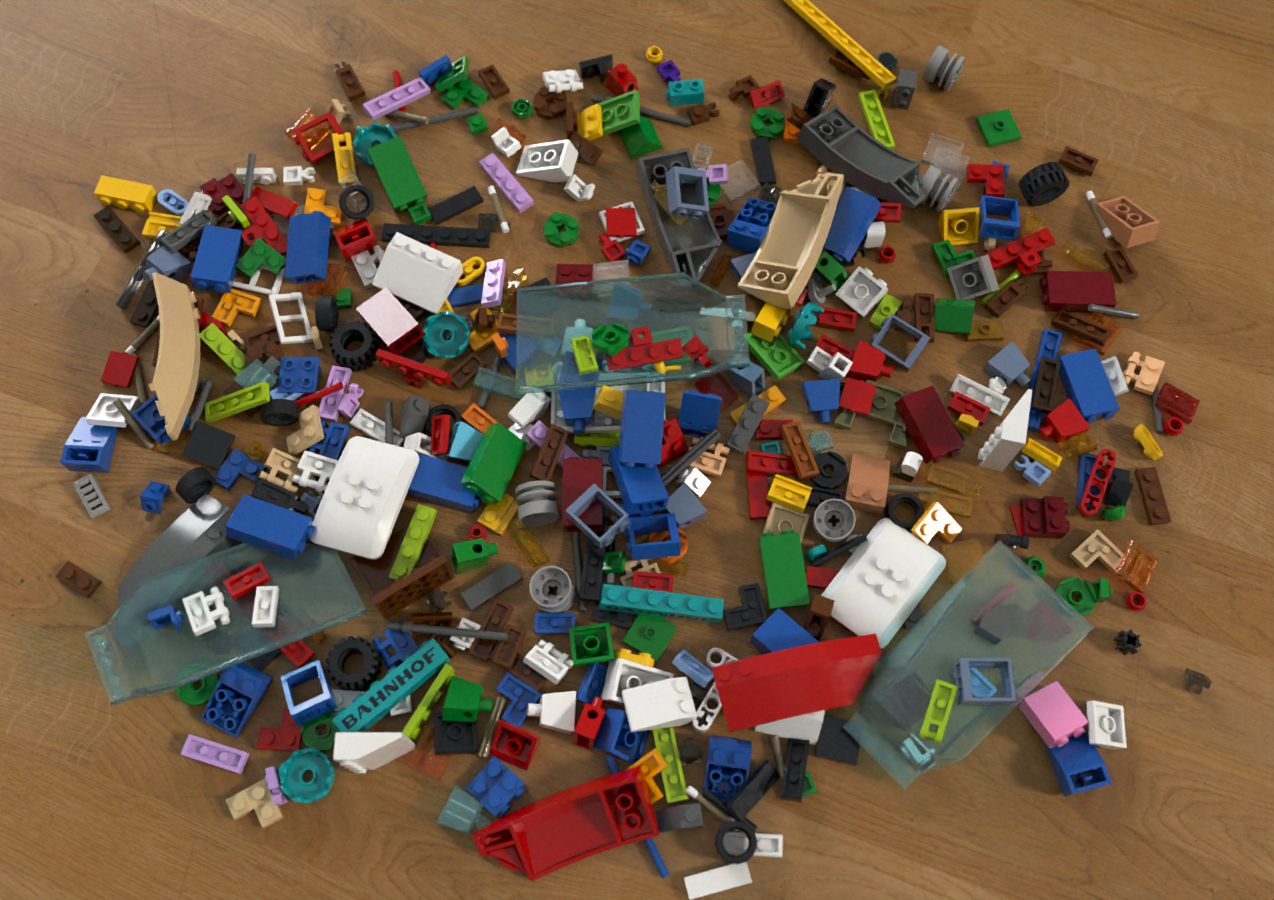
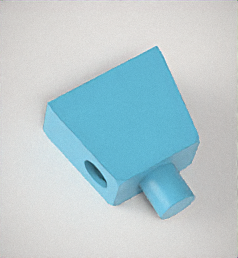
(463, 442)

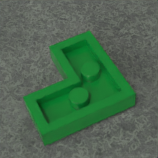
(458, 73)
(464, 91)
(260, 254)
(947, 257)

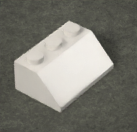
(799, 727)

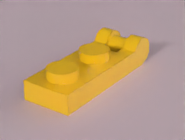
(343, 155)

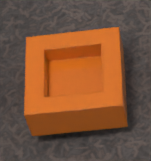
(500, 345)

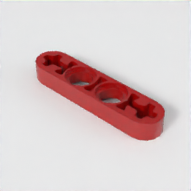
(1100, 484)

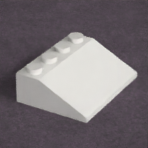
(417, 273)
(1008, 437)
(369, 749)

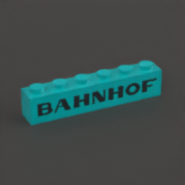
(661, 604)
(392, 689)

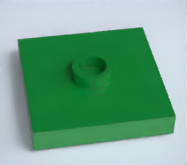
(998, 128)
(650, 635)

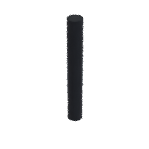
(839, 550)
(722, 805)

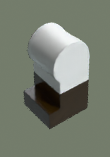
(908, 467)

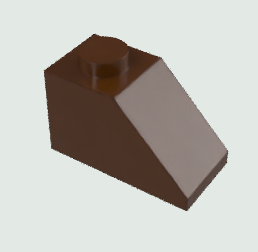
(818, 616)

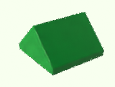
(640, 138)
(954, 315)
(591, 644)

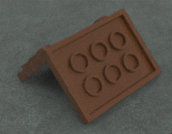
(394, 595)

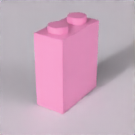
(1054, 715)

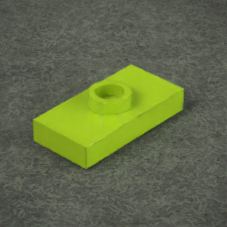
(235, 213)
(888, 306)
(584, 354)

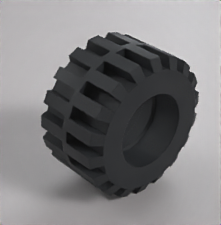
(1043, 183)
(349, 333)
(342, 652)

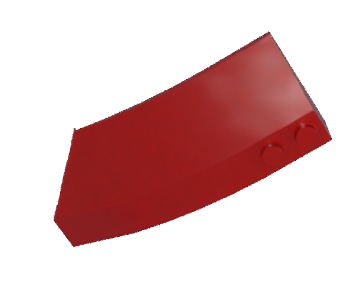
(795, 680)
(572, 825)

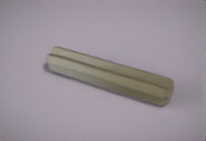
(491, 727)

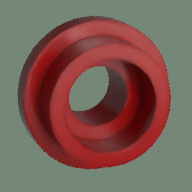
(887, 250)
(1176, 423)
(477, 527)
(1139, 597)

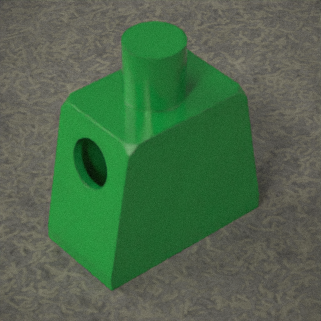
(831, 271)
(471, 554)
(464, 701)

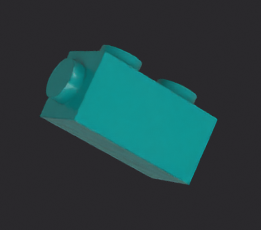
(685, 92)

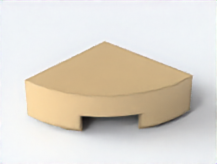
(315, 333)
(237, 341)

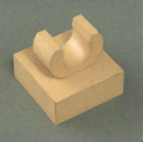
(338, 110)

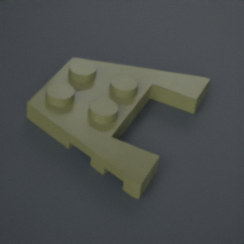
(882, 411)

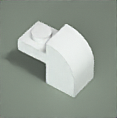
(829, 366)

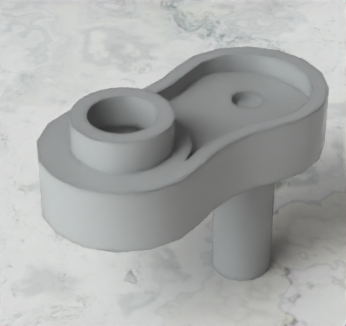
(815, 290)

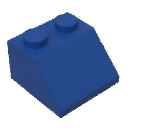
(617, 739)

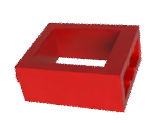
(298, 139)

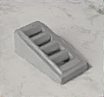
(86, 485)

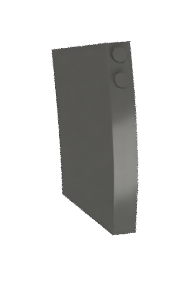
(862, 159)
(695, 241)
(190, 537)

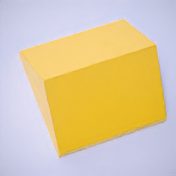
(959, 225)

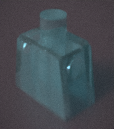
(259, 372)
(462, 812)

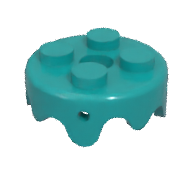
(368, 136)
(802, 322)
(437, 325)
(292, 774)

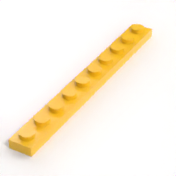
(843, 42)

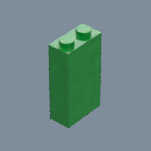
(397, 174)
(493, 464)
(783, 570)

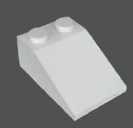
(548, 161)
(626, 675)
(659, 704)

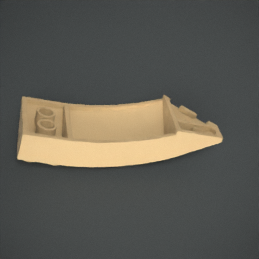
(793, 241)
(178, 352)

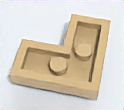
(310, 431)
(1097, 547)
(256, 798)

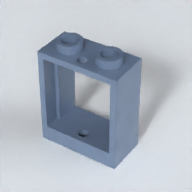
(691, 176)
(886, 324)
(584, 502)
(963, 681)

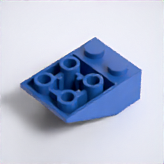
(750, 225)
(698, 413)
(89, 448)
(236, 698)
(727, 765)
(1078, 766)

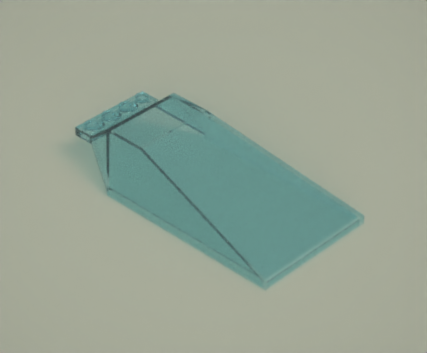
(665, 303)
(151, 662)
(905, 676)

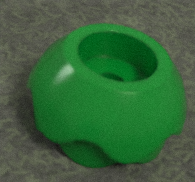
(526, 107)
(1114, 513)
(1037, 563)

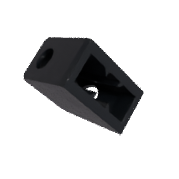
(820, 94)

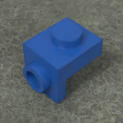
(637, 253)
(154, 496)
(166, 616)

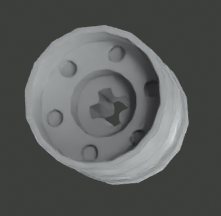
(943, 68)
(938, 189)
(537, 503)
(840, 511)
(550, 579)

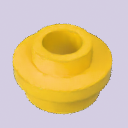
(654, 54)

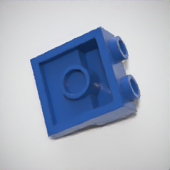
(151, 420)
(496, 787)

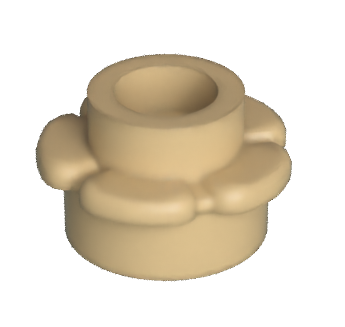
(989, 244)

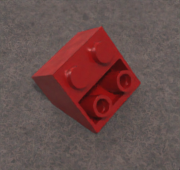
(355, 238)

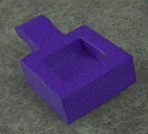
(669, 71)

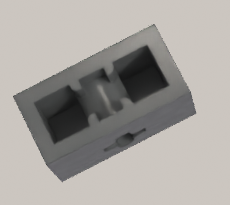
(904, 89)

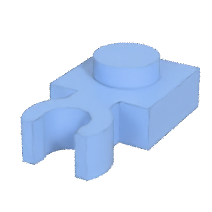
(1033, 472)

